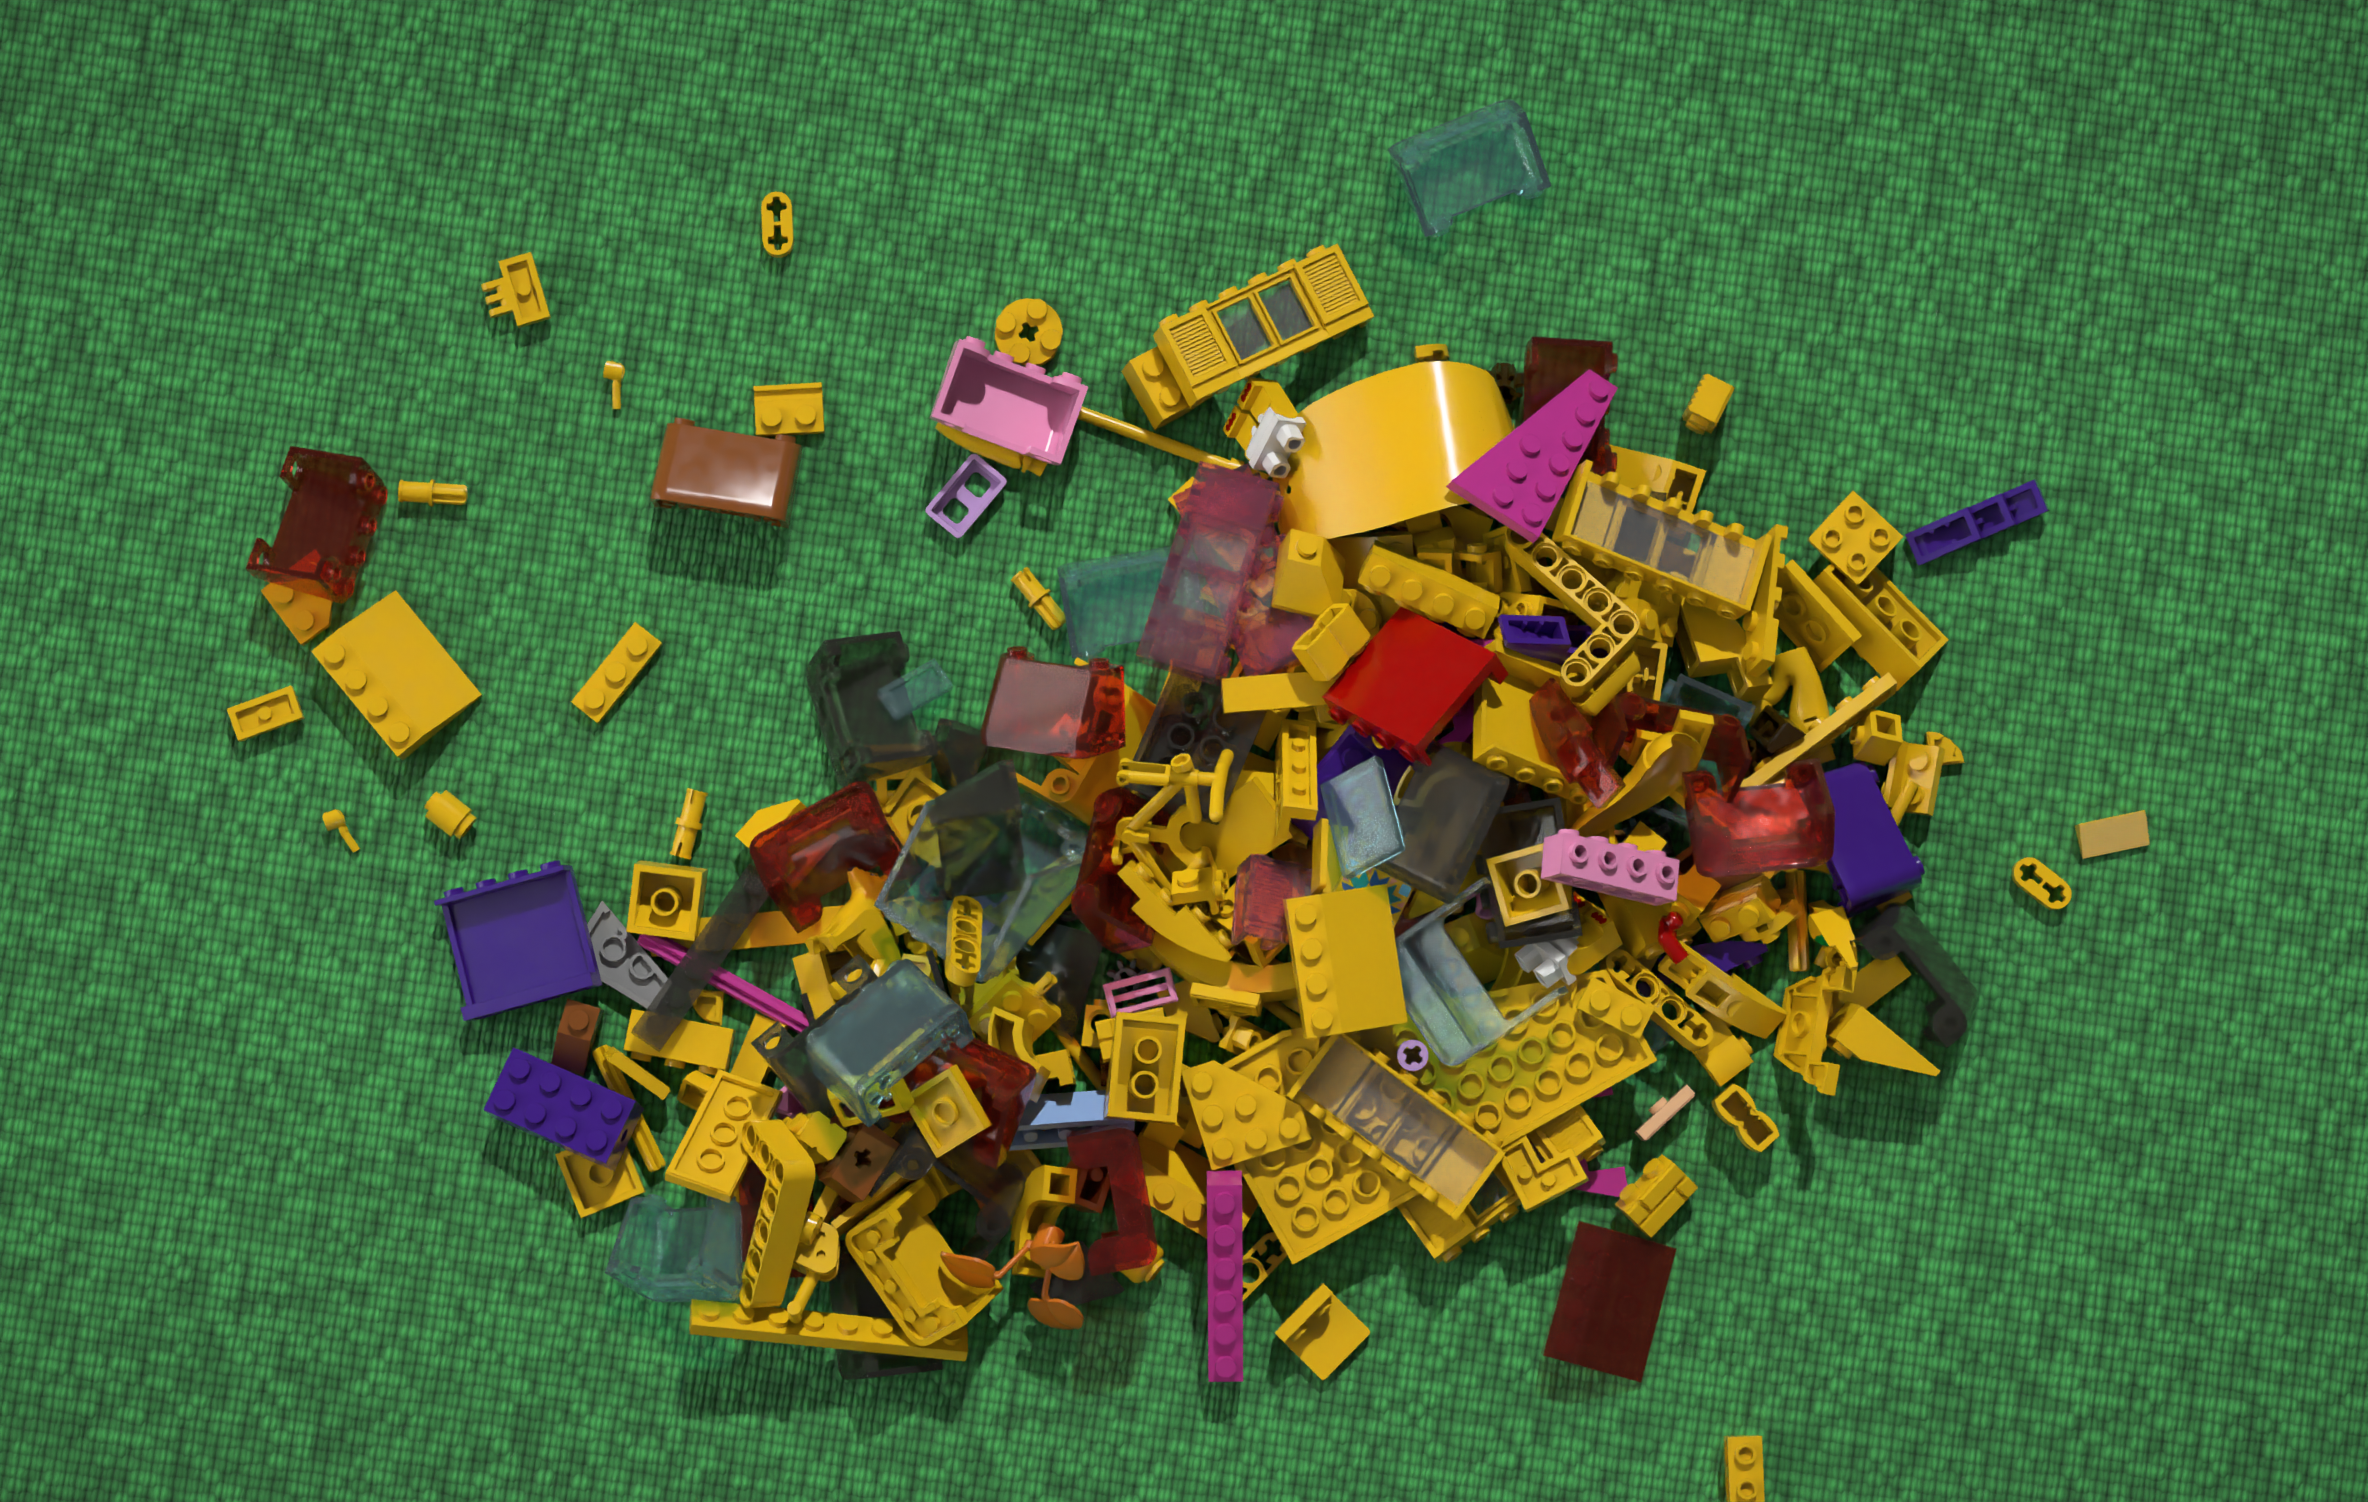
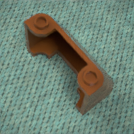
(727, 472)

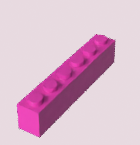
(1225, 1276)

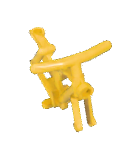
(1136, 831)

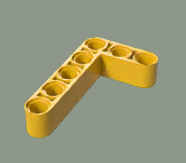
(1577, 601)
(781, 1210)

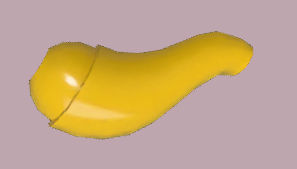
(1648, 782)

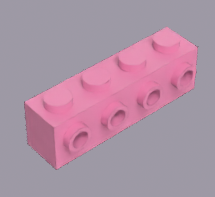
(1610, 868)

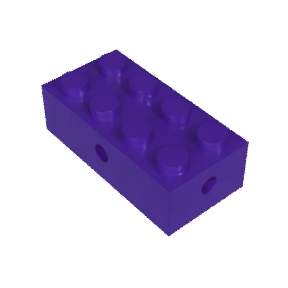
(563, 1109)

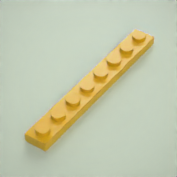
(818, 1330)

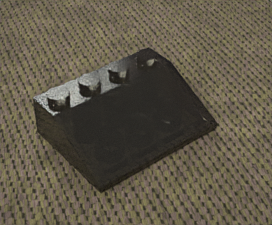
(1193, 723)

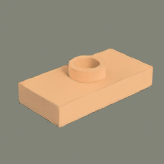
(1663, 1111)

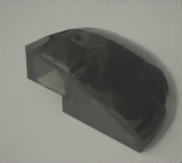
(1073, 960)

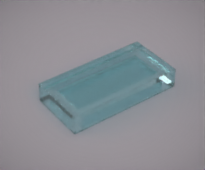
(914, 689)

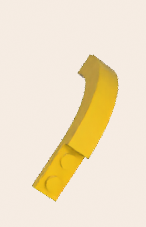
(1272, 982)

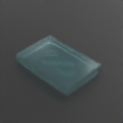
(1362, 817)

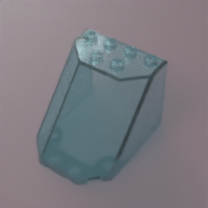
(1052, 863)

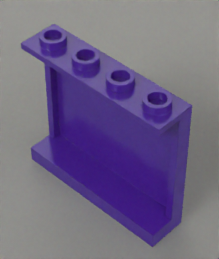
(520, 940)

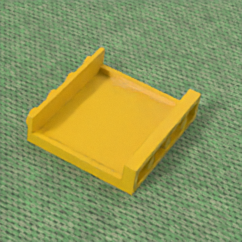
(1505, 728)

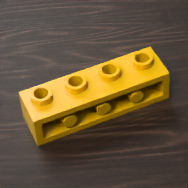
(1428, 590)

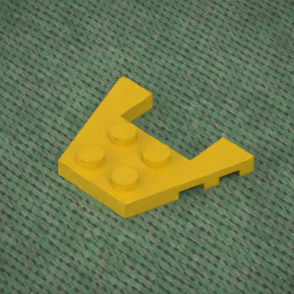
(1803, 1031)

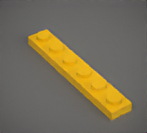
(1824, 730)

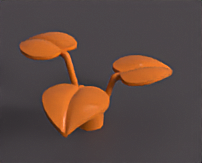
(1045, 1250)

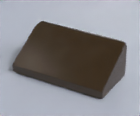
(1774, 730)

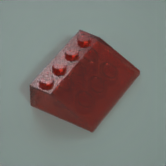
(1608, 1301)

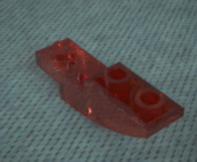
(1570, 747)

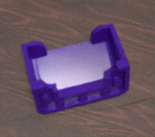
(1869, 850)

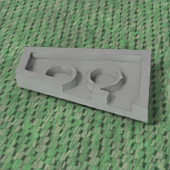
(621, 960)

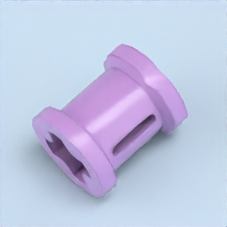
(1423, 1052)

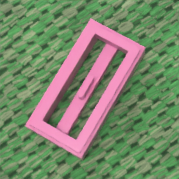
(1169, 984)

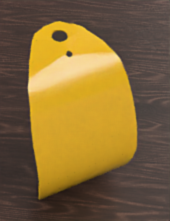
(1390, 447)

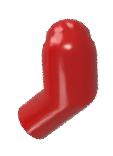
(1668, 937)

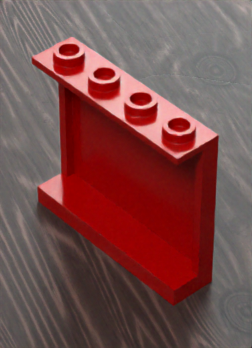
(1410, 683)

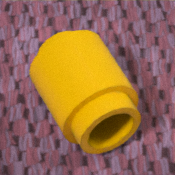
(449, 814)

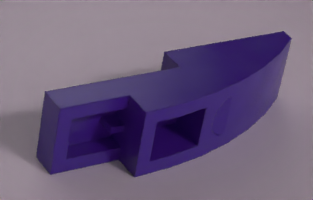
(1723, 955)

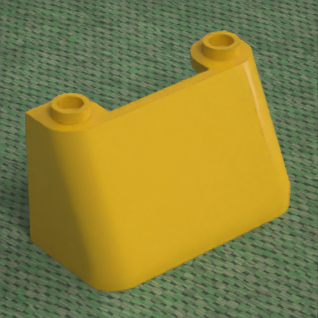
(903, 1263)

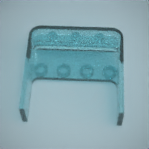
(1445, 992)

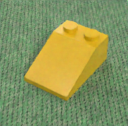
(1863, 1036)
(1145, 1068)

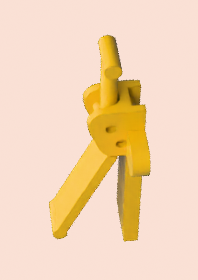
(819, 1242)

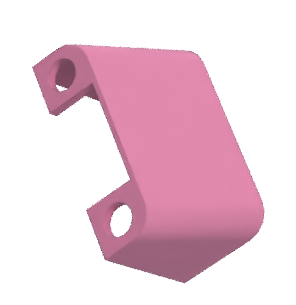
(1008, 401)

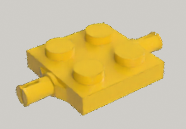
(1019, 999)

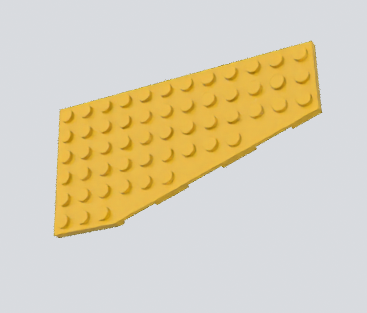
(1511, 1088)

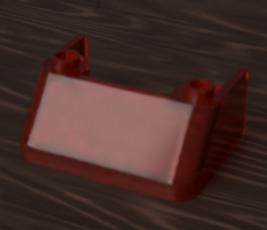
(1629, 712)

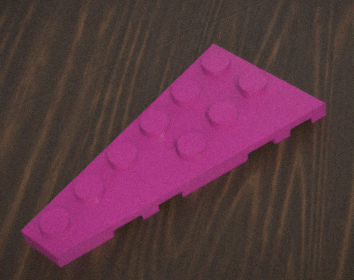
(1532, 465)

